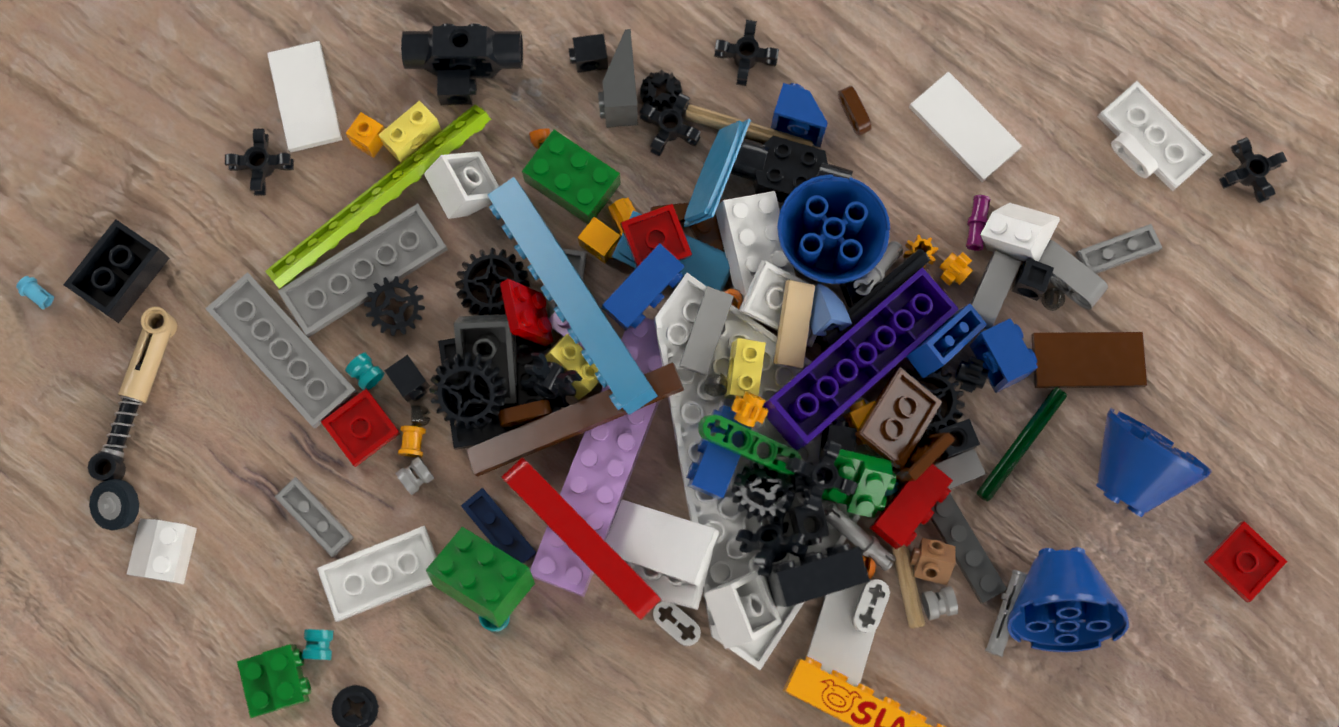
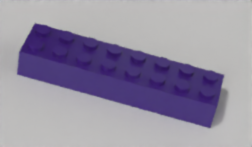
(858, 359)

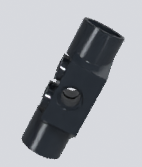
(461, 48)
(782, 165)

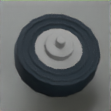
(114, 504)

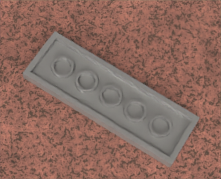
(346, 277)
(281, 350)

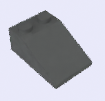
(619, 96)
(492, 339)

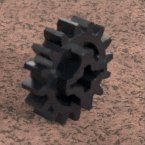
(390, 294)
(762, 493)

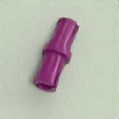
(977, 222)

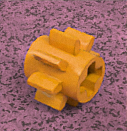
(922, 244)
(956, 268)
(749, 409)

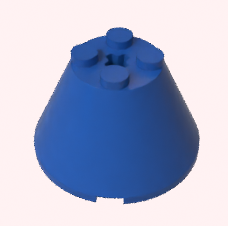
(833, 229)
(1143, 466)
(1066, 604)

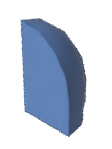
(827, 311)

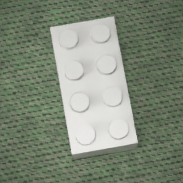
(750, 235)

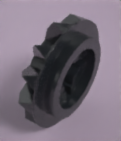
(662, 101)
(357, 694)

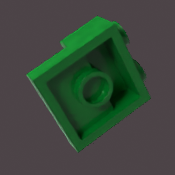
(873, 479)
(274, 680)

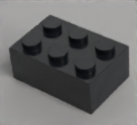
(116, 271)
(817, 575)

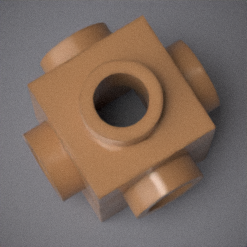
(933, 561)

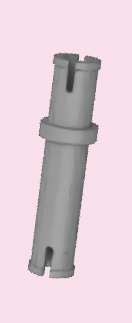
(878, 273)
(868, 544)
(1000, 631)

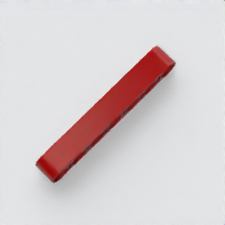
(581, 538)

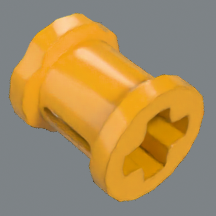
(411, 441)

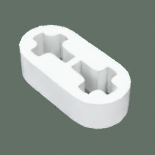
(1134, 155)
(864, 603)
(671, 628)

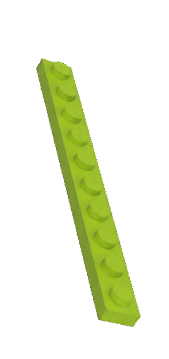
(374, 198)

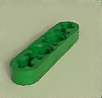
(751, 441)

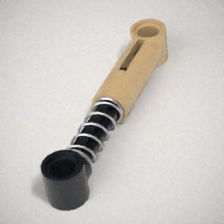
(134, 391)

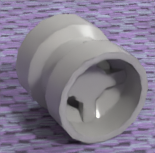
(409, 479)
(939, 603)

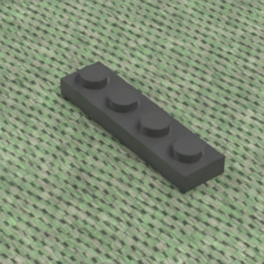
(968, 550)

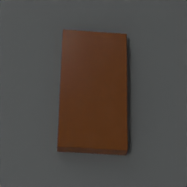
(1089, 359)

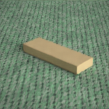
(794, 324)

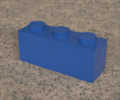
(643, 288)
(946, 340)
(715, 464)

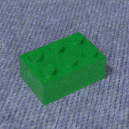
(571, 177)
(480, 576)

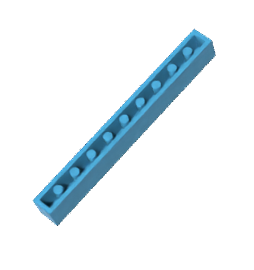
(572, 297)

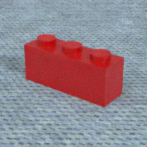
(911, 507)

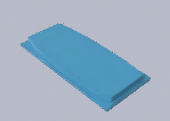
(715, 173)
(705, 264)

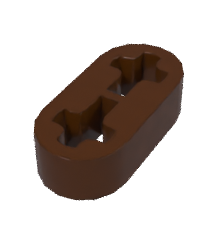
(854, 110)
(524, 413)

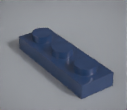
(497, 526)

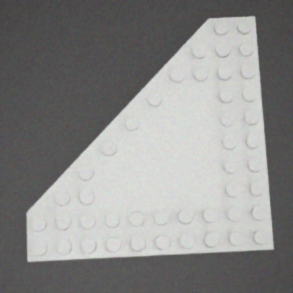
(687, 409)

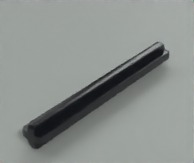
(880, 293)

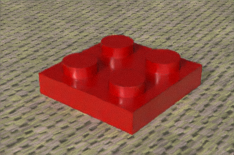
(655, 227)
(526, 312)
(360, 427)
(1245, 561)

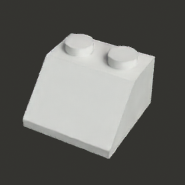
(461, 183)
(1019, 231)
(161, 550)
(742, 609)

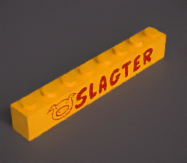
(846, 702)

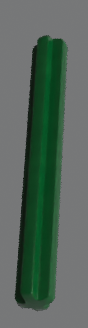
(1021, 444)

